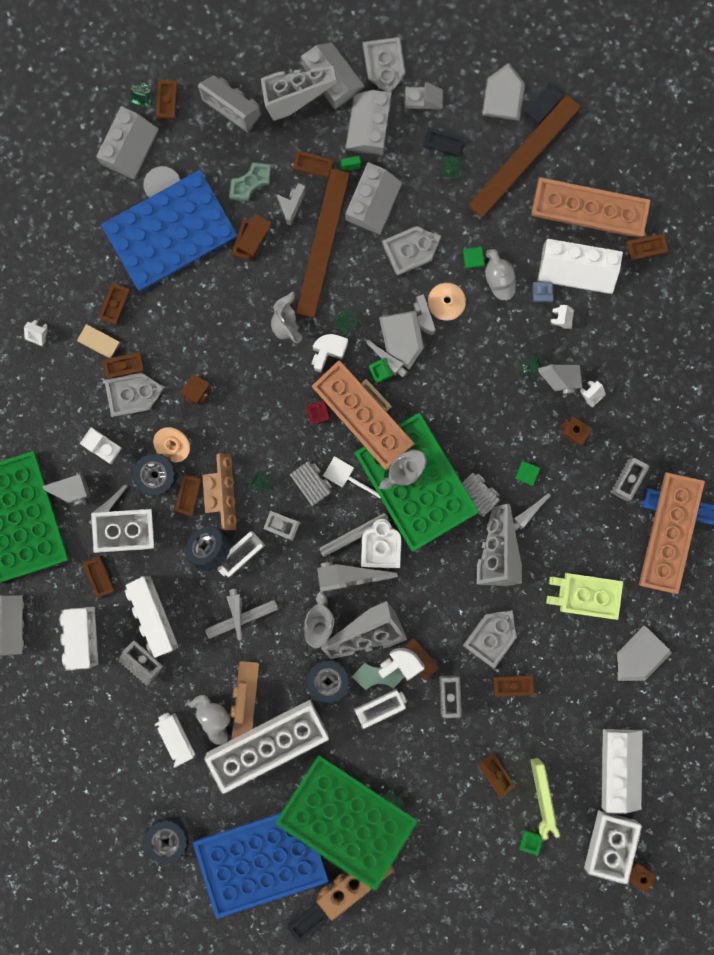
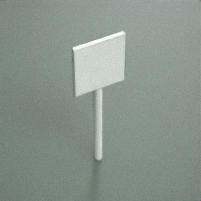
(339, 473)

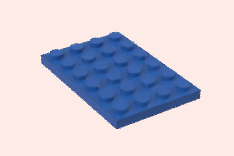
(169, 230)
(256, 865)

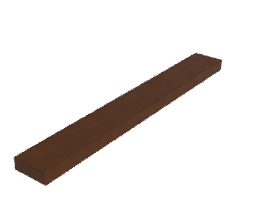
(524, 156)
(322, 243)

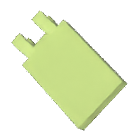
(587, 595)
(548, 822)

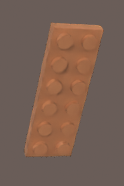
(590, 207)
(363, 415)
(671, 533)

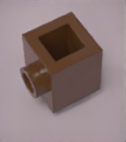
(196, 390)
(575, 431)
(641, 877)

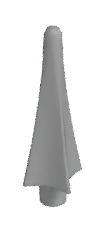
(395, 365)
(108, 505)
(521, 520)
(235, 605)

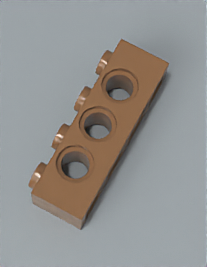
(335, 906)

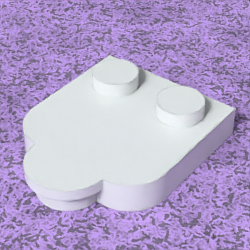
(381, 546)

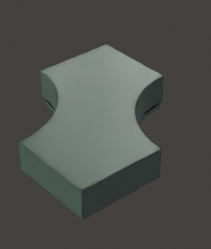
(244, 186)
(369, 675)

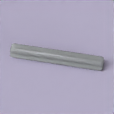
(349, 537)
(245, 618)

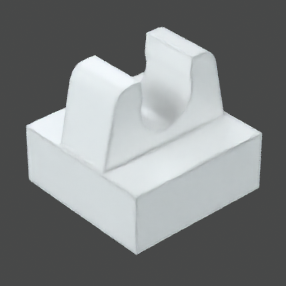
(565, 316)
(35, 333)
(594, 393)

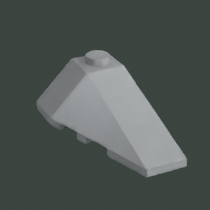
(291, 91)
(501, 555)
(341, 576)
(372, 629)

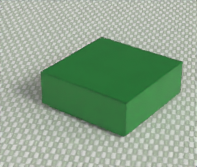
(350, 164)
(473, 257)
(381, 370)
(527, 473)
(531, 842)

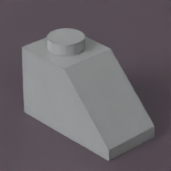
(562, 377)
(70, 489)

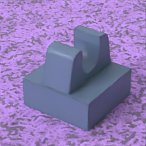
(542, 291)

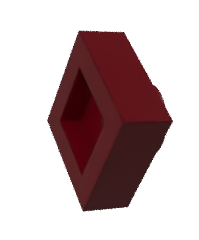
(317, 412)

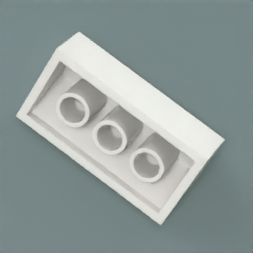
(579, 266)
(151, 616)
(621, 770)

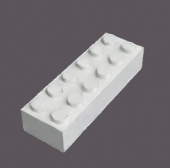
(266, 746)

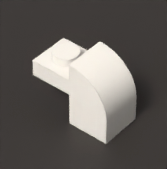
(328, 345)
(100, 445)
(404, 659)

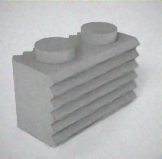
(630, 479)
(310, 483)
(482, 497)
(140, 663)
(450, 696)

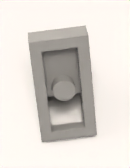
(424, 98)
(290, 207)
(425, 320)
(281, 525)

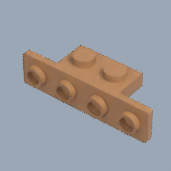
(220, 492)
(245, 698)

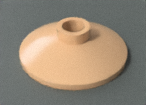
(443, 310)
(164, 444)

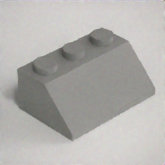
(347, 81)
(229, 102)
(369, 122)
(127, 143)
(373, 198)
(11, 624)

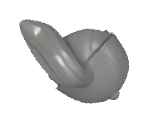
(500, 276)
(284, 320)
(405, 469)
(319, 622)
(212, 718)

